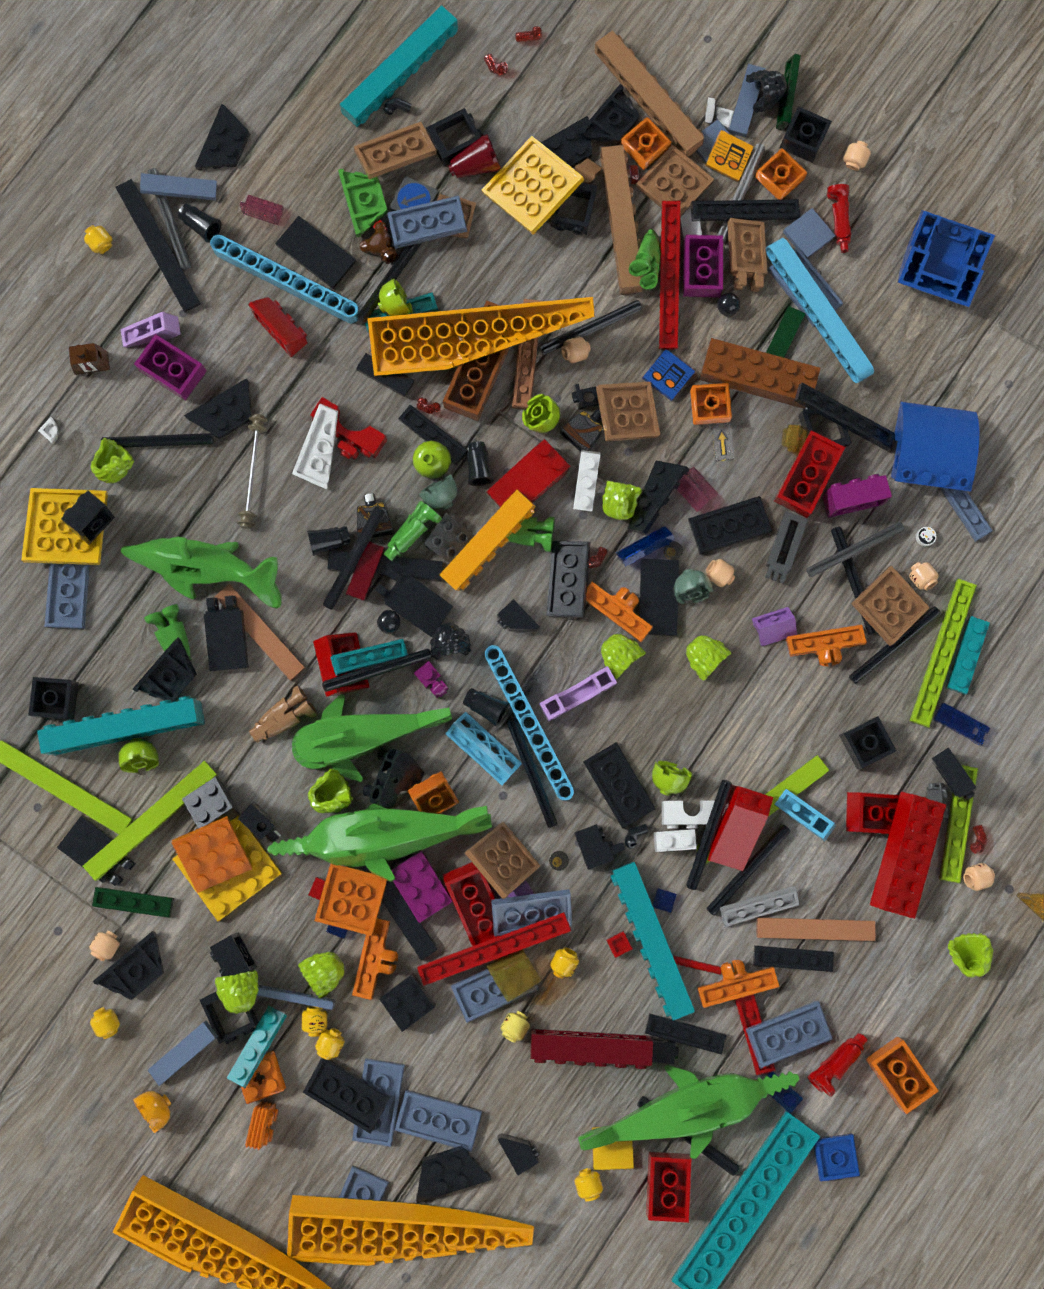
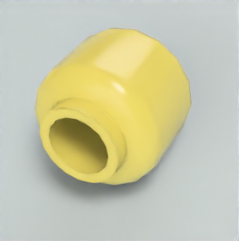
(515, 1026)

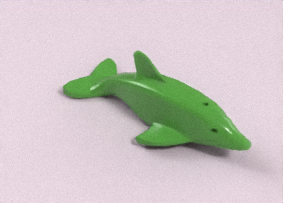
(197, 562)

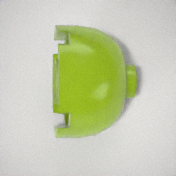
(394, 299)
(541, 414)
(431, 459)
(138, 755)
(670, 778)

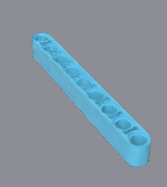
(278, 273)
(819, 310)
(528, 713)

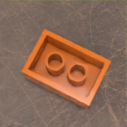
(902, 1075)

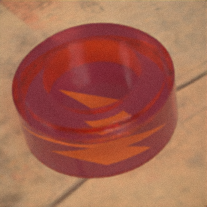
(634, 174)

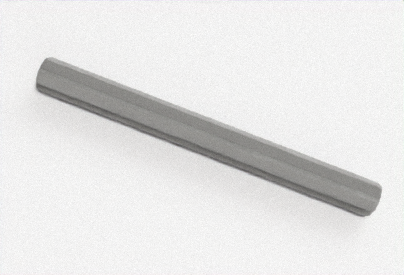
(744, 183)

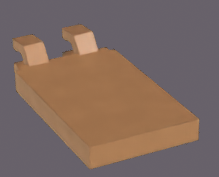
(747, 253)

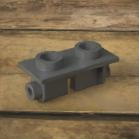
(938, 794)

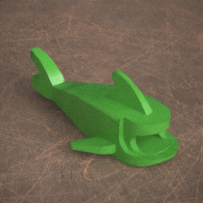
(340, 738)

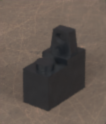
(593, 849)

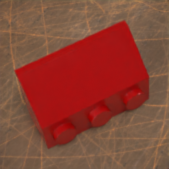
(279, 325)
(333, 645)

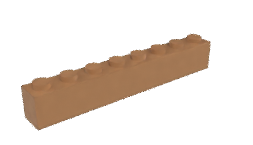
(648, 93)
(621, 215)

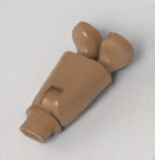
(283, 716)

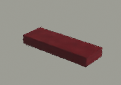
(365, 571)

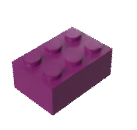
(703, 266)
(170, 367)
(856, 495)
(421, 886)

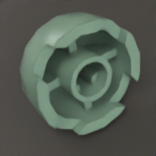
(440, 493)
(692, 586)

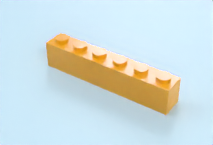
(488, 540)

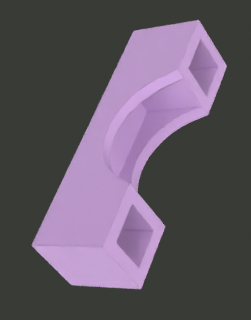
(578, 694)

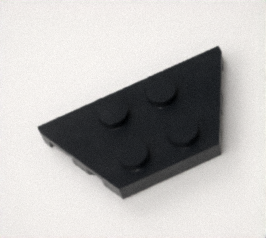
(612, 119)
(224, 142)
(569, 145)
(224, 412)
(168, 674)
(134, 969)
(448, 1173)

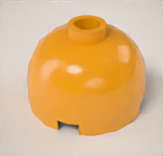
(153, 1109)

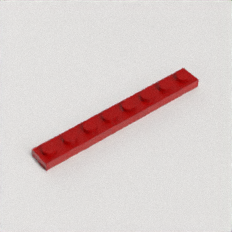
(669, 275)
(494, 948)

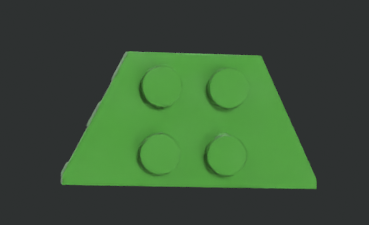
(363, 200)

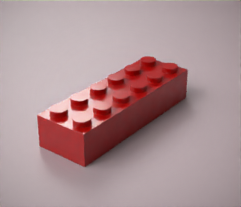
(907, 855)

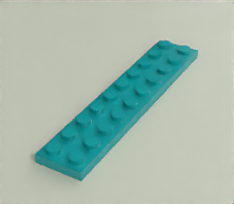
(746, 1205)

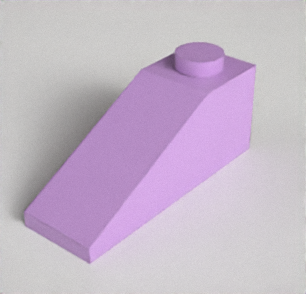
(142, 332)

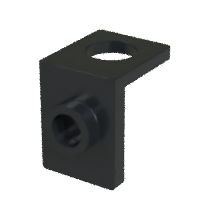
(578, 394)

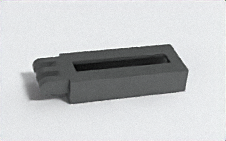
(786, 541)

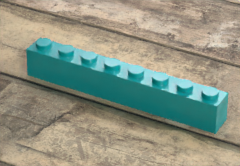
(399, 66)
(653, 941)

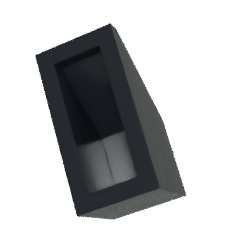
(516, 619)
(519, 1152)

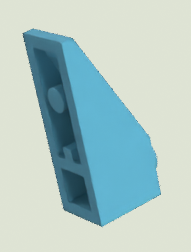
(805, 815)

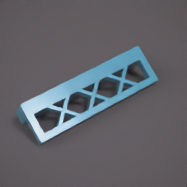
(481, 750)

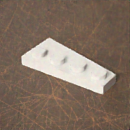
(317, 450)

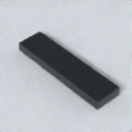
(431, 432)
(793, 958)
(685, 1033)

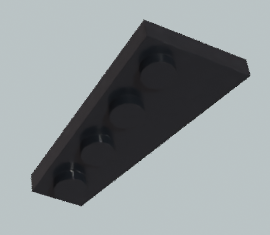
(659, 486)

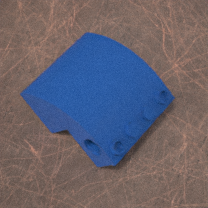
(945, 258)
(936, 446)

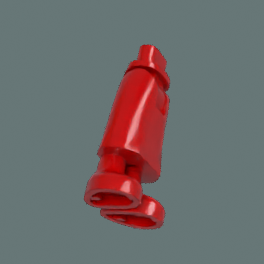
(840, 214)
(837, 1064)

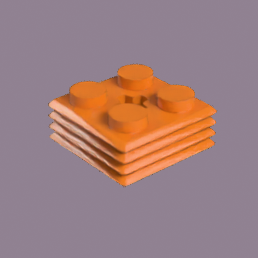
(645, 133)
(781, 164)
(719, 395)
(433, 795)
(270, 1085)
(260, 1125)

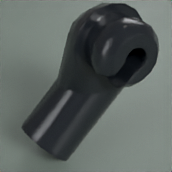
(396, 103)
(633, 834)

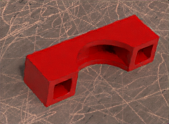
(367, 440)

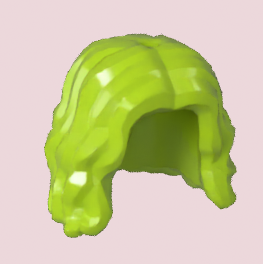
(111, 462)
(620, 500)
(620, 653)
(706, 655)
(330, 793)
(971, 954)
(322, 972)
(238, 991)

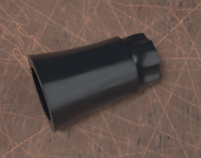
(200, 222)
(478, 465)
(328, 539)
(485, 705)

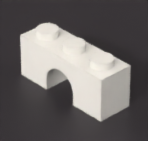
(586, 480)
(674, 814)

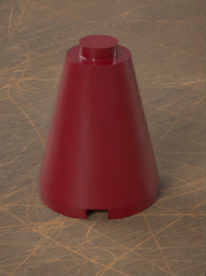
(475, 159)

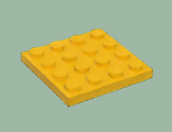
(532, 185)
(49, 538)
(232, 893)

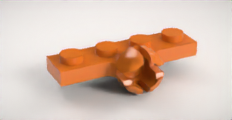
(619, 610)
(826, 643)
(374, 961)
(737, 984)

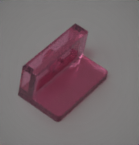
(262, 209)
(696, 489)

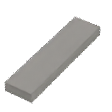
(759, 906)

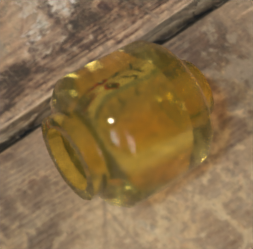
(793, 437)

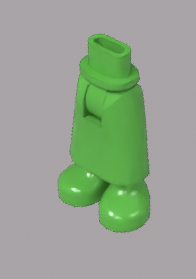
(647, 260)
(411, 530)
(528, 536)
(167, 634)

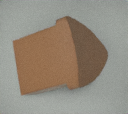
(588, 170)

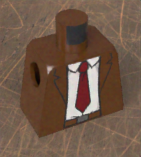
(86, 359)

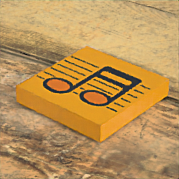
(729, 156)

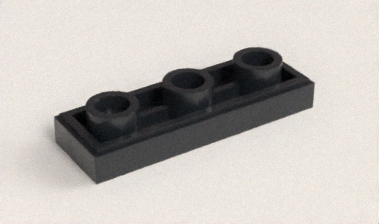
(396, 382)

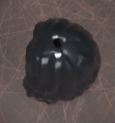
(773, 86)
(458, 642)

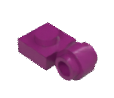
(428, 675)

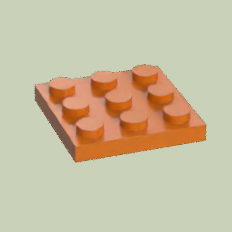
(212, 854)
(351, 899)

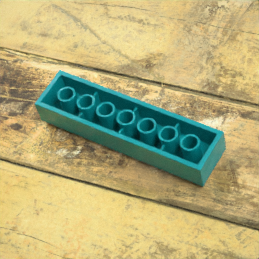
(120, 727)

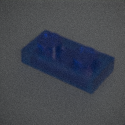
(786, 1098)

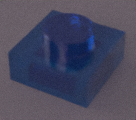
(664, 900)

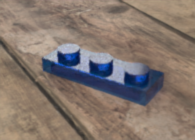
(645, 546)

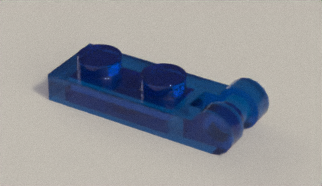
(961, 723)

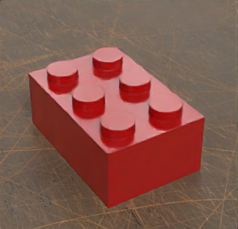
(668, 1187)

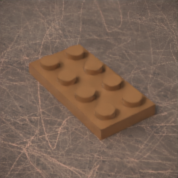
(395, 150)

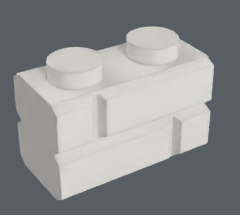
(674, 840)

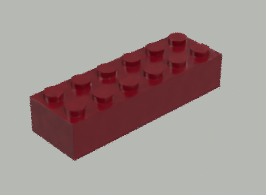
(591, 1047)

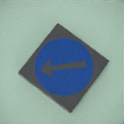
(412, 194)

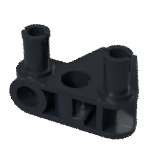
(400, 776)

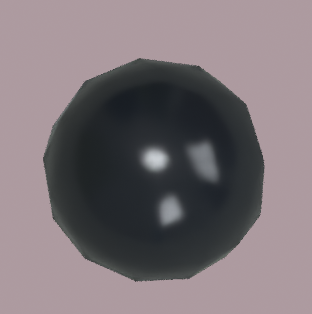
(728, 304)
(388, 621)

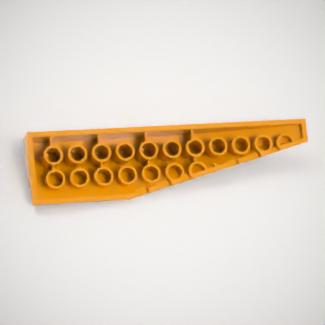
(459, 336)
(385, 1231)
(206, 1242)

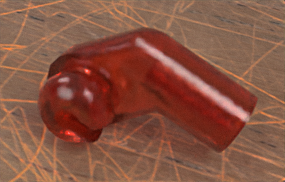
(532, 35)
(500, 69)
(430, 409)
(597, 560)
(981, 840)

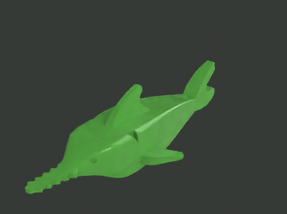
(381, 835)
(691, 1109)

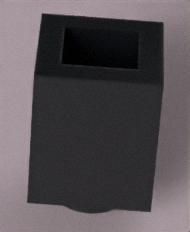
(664, 1051)

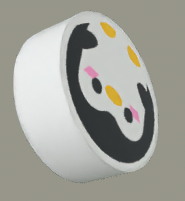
(926, 536)

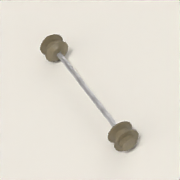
(258, 427)

